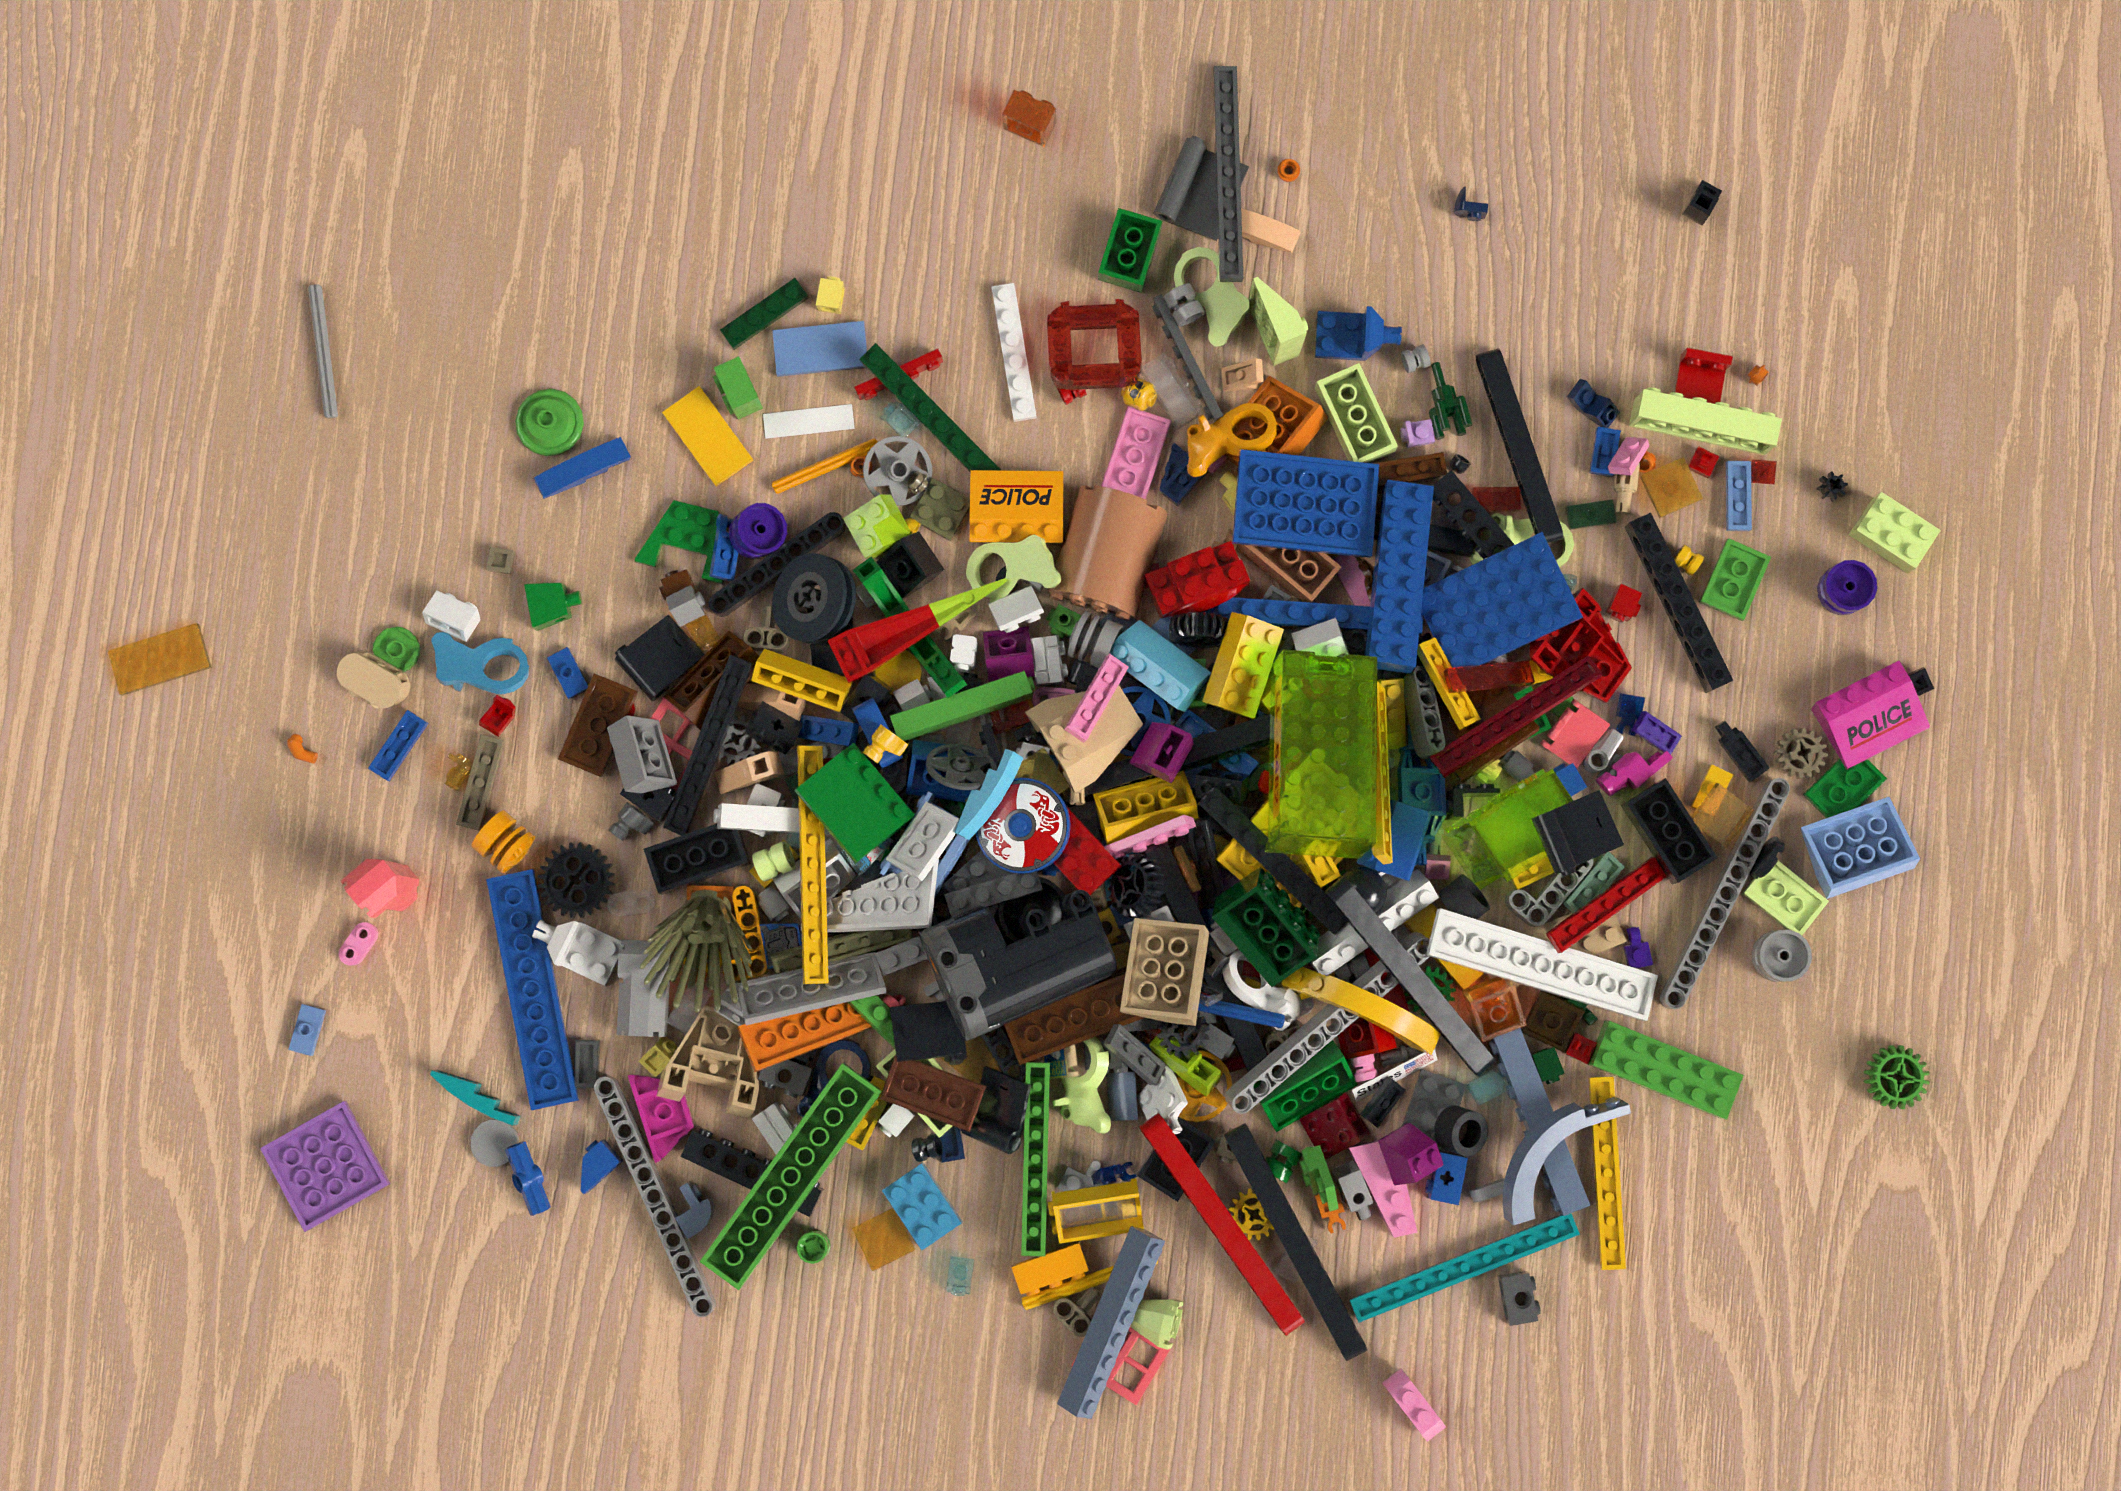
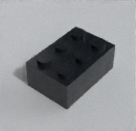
(1155, 1172)

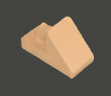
(1242, 375)

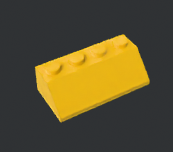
(1142, 806)

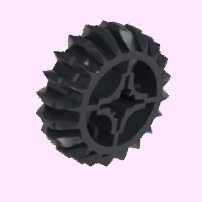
(1197, 629)
(1136, 886)

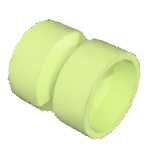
(776, 860)

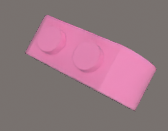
(1414, 1404)

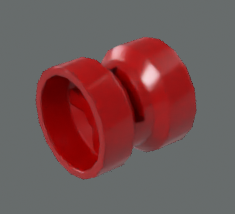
(1068, 395)

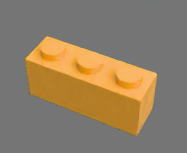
(1050, 1269)

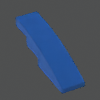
(581, 467)

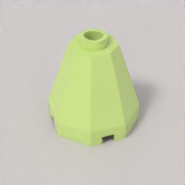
(1158, 1320)

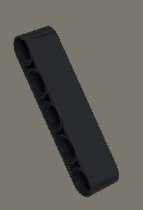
(1082, 668)

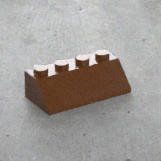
(688, 693)

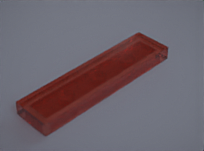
(1489, 676)

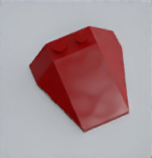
(1583, 638)

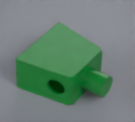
(550, 603)

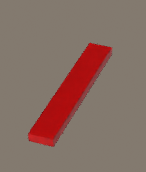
(1606, 905)

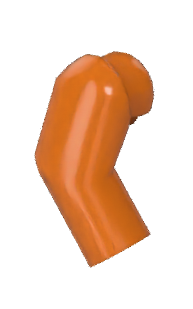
(295, 746)

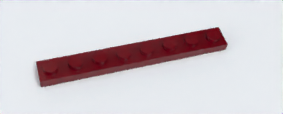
(1516, 716)

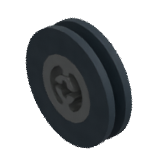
(830, 605)

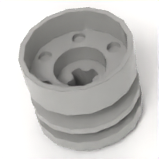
(1093, 639)

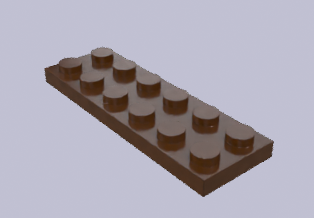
(1069, 1021)

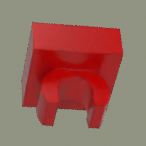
(1703, 462)
(1580, 1048)

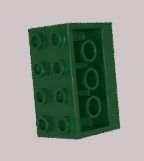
(1266, 926)

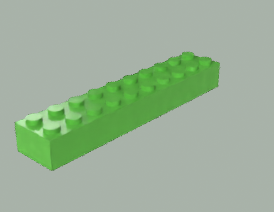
(791, 1176)

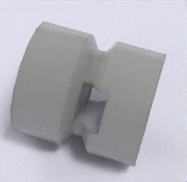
(1188, 311)

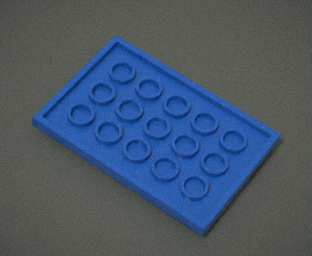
(1305, 503)
(1499, 604)

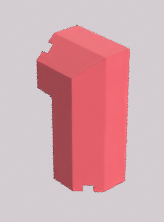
(381, 886)

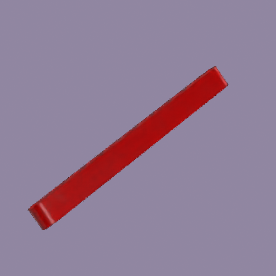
(1221, 1224)

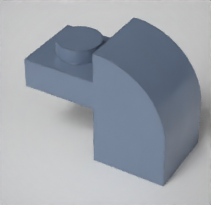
(700, 1213)

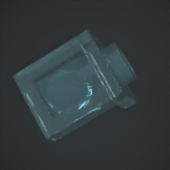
(899, 418)
(960, 1276)

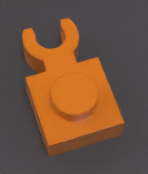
(1332, 1215)

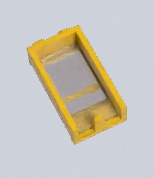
(1095, 1211)

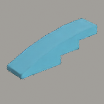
(984, 802)

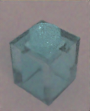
(1486, 1087)

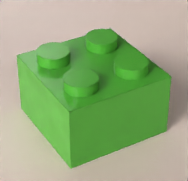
(737, 386)

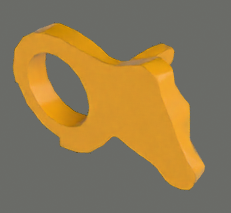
(1212, 441)

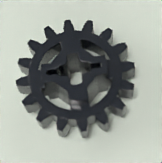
(1173, 1033)

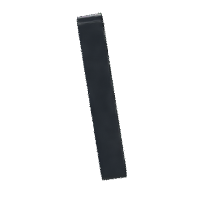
(765, 565)

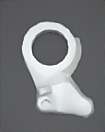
(1270, 999)

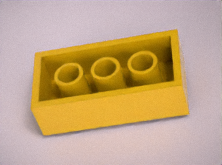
(1243, 665)

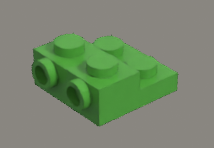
(1318, 1176)

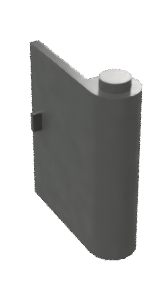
(1191, 190)

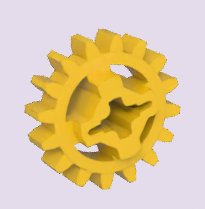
(1247, 1223)

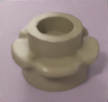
(917, 482)

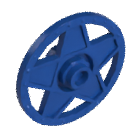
(1143, 708)

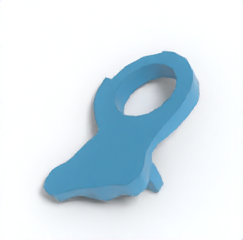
(461, 664)

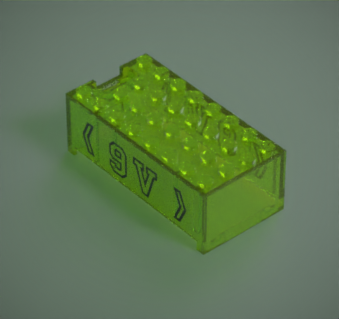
(1500, 834)

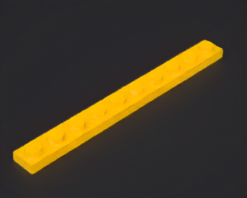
(812, 876)

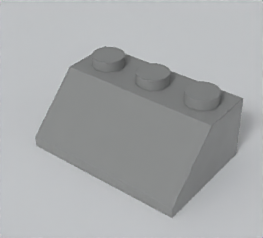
(641, 754)

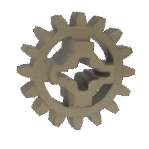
(1798, 744)

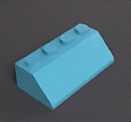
(1160, 665)

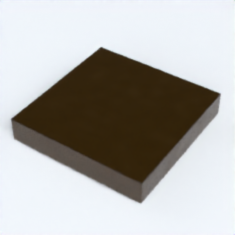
(1552, 1020)

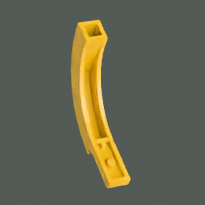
(1365, 1005)

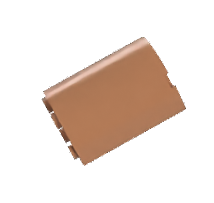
(1108, 551)

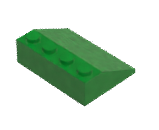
(854, 803)

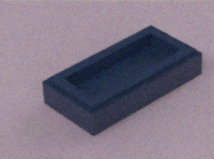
(952, 1145)

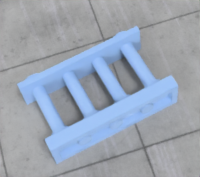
(953, 851)

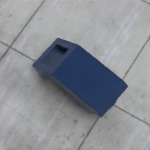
(1593, 406)

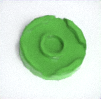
(397, 647)

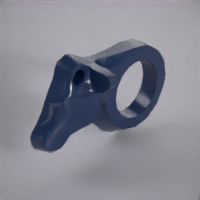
(820, 1077)

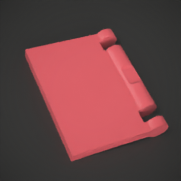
(1575, 734)

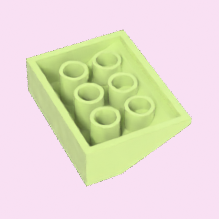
(1277, 323)

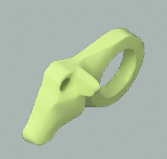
(1222, 301)
(1519, 531)
(1023, 560)
(1082, 1099)

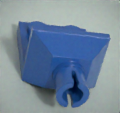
(1352, 335)

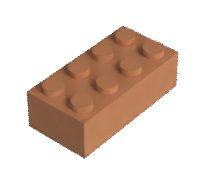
(1298, 571)

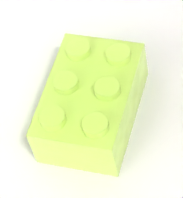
(1894, 532)

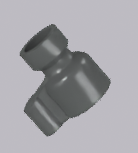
(630, 818)

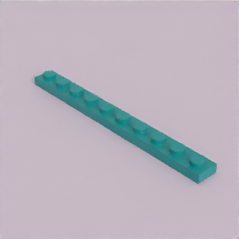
(1464, 1267)

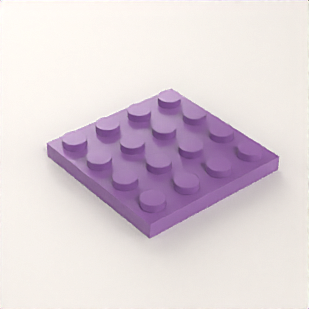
(325, 1166)

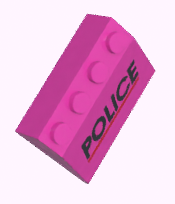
(1871, 715)

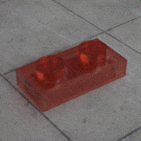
(1498, 498)

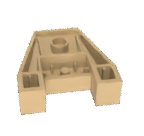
(713, 1057)

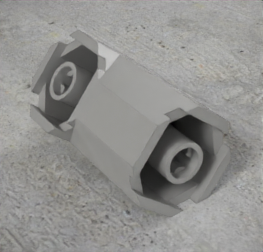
(638, 1007)

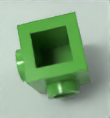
(1062, 621)

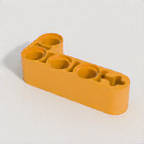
(749, 931)

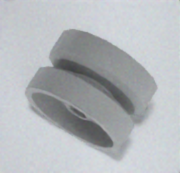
(1795, 957)

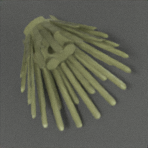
(705, 926)

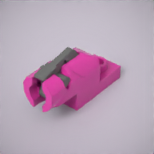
(1629, 770)

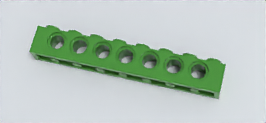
(1035, 1160)

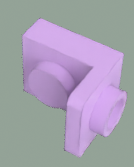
(1417, 433)

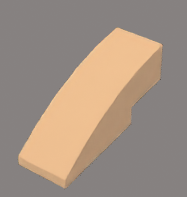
(1268, 231)

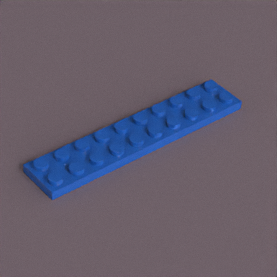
(532, 990)

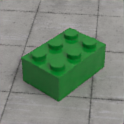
(1129, 250)

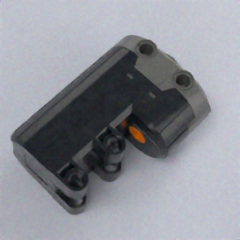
(999, 982)

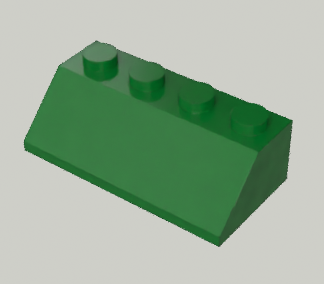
(1309, 1087)

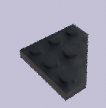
(895, 773)

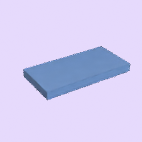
(819, 348)

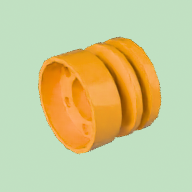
(499, 837)

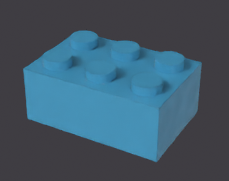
(922, 1206)

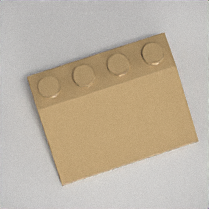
(1165, 971)

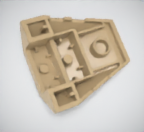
(1085, 760)

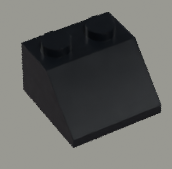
(910, 564)

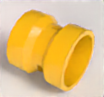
(1683, 557)

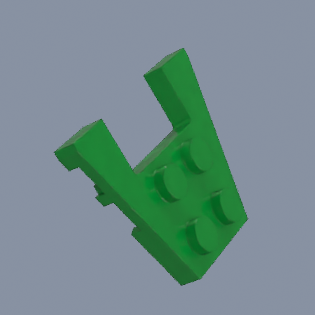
(683, 528)

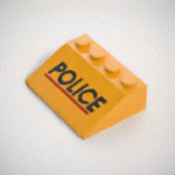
(1016, 505)

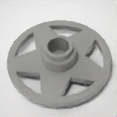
(896, 468)

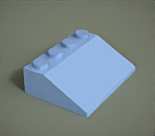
(1859, 847)

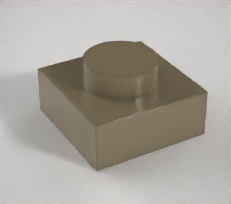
(500, 560)

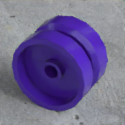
(758, 530)
(1850, 574)

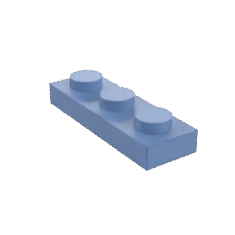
(1738, 496)

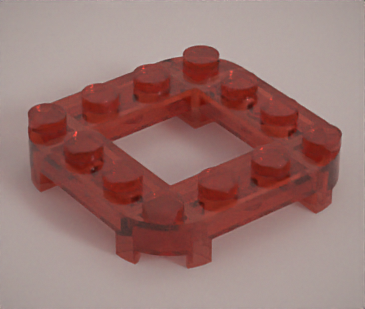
(1090, 317)

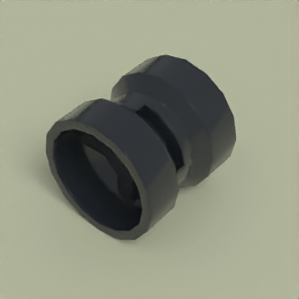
(928, 1147)

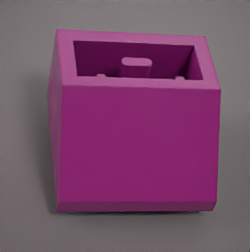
(1163, 750)

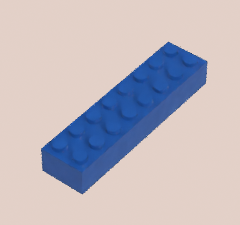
(1399, 575)

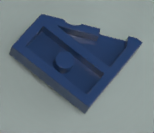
(1177, 481)

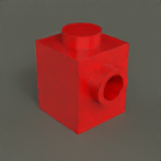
(1624, 603)

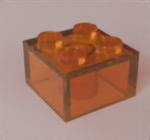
(1029, 117)
(1494, 1008)

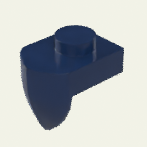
(1471, 210)

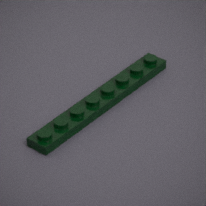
(926, 410)

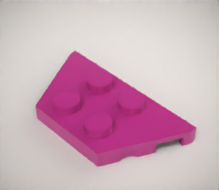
(663, 1119)

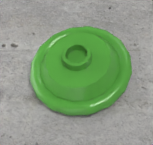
(549, 422)

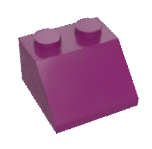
(1008, 653)
(1409, 1154)

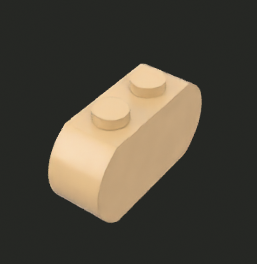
(373, 679)

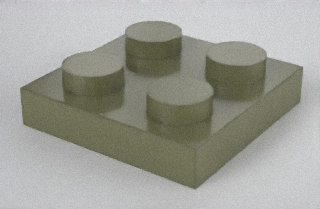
(941, 509)

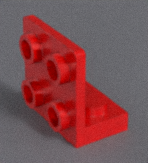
(1702, 374)

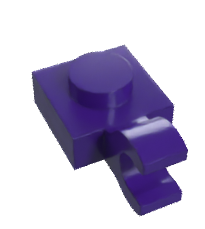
(1638, 952)

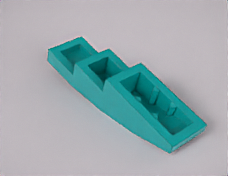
(468, 1092)

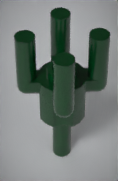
(1447, 405)

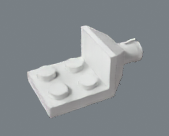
(581, 949)

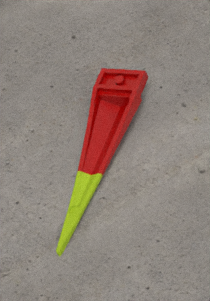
(874, 644)

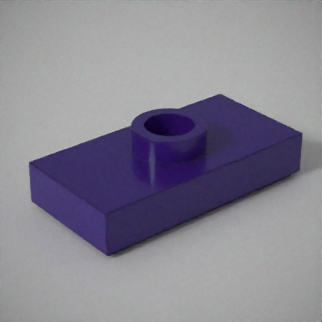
(1656, 732)

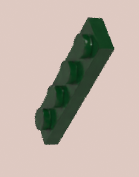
(764, 313)

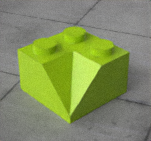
(877, 526)

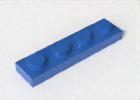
(1196, 727)

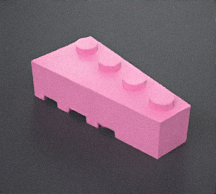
(1391, 1200)

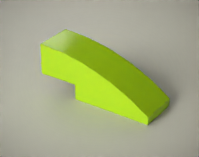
(1194, 1071)

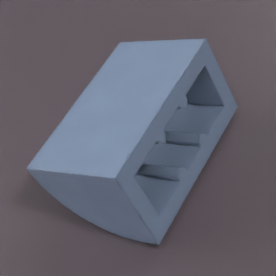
(1122, 1096)

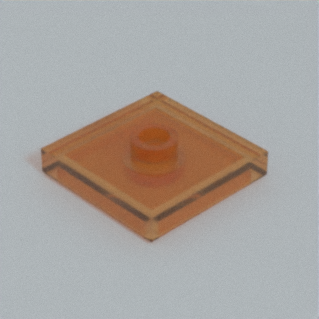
(1187, 869)

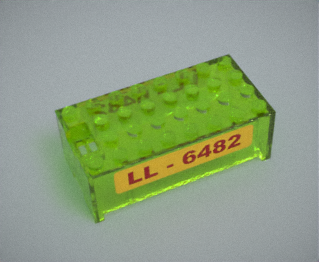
(1322, 755)

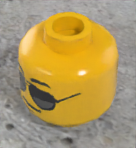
(1139, 395)

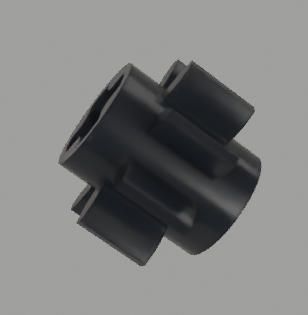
(1826, 484)

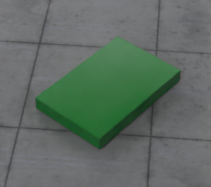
(1844, 789)

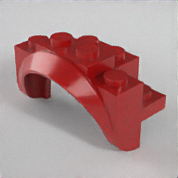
(1197, 581)

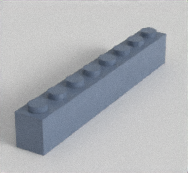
(1533, 1106)
(1111, 1322)

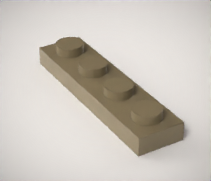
(480, 782)

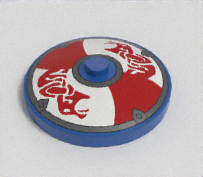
(1026, 828)

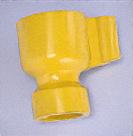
(883, 741)

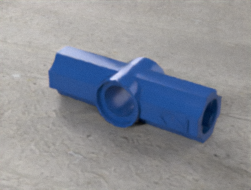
(527, 1178)

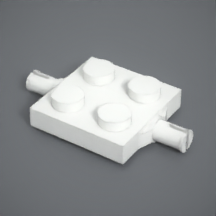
(1164, 1098)

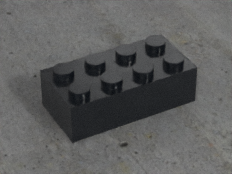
(1669, 831)
(695, 857)

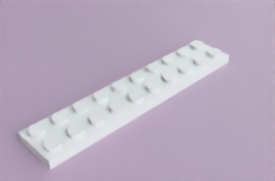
(1539, 966)

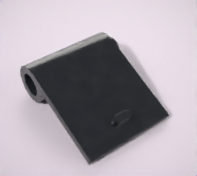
(657, 659)
(1577, 832)
(929, 1032)
(1000, 1111)

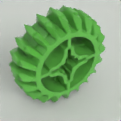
(1898, 1068)

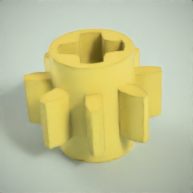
(1489, 773)

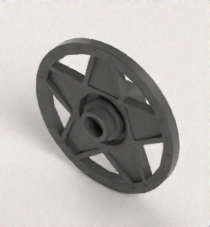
(959, 766)

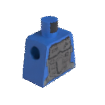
(779, 938)

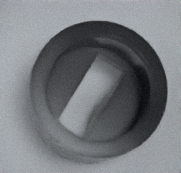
(1460, 463)

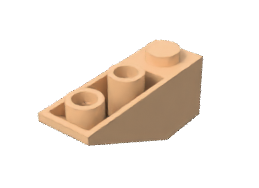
(756, 693)
(749, 772)

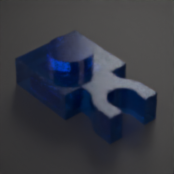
(1629, 709)

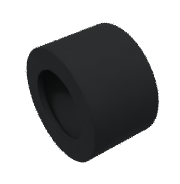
(1464, 898)
(1448, 1126)

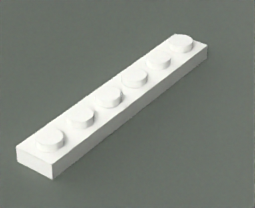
(1014, 352)

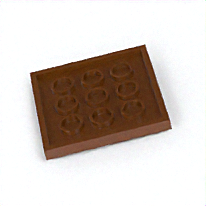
(1487, 704)

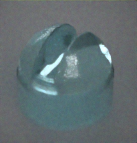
(1571, 581)

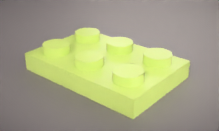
(1786, 898)

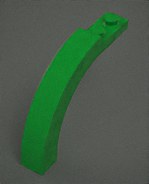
(925, 649)

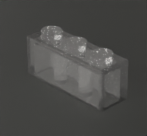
(1171, 390)

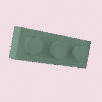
(1594, 882)

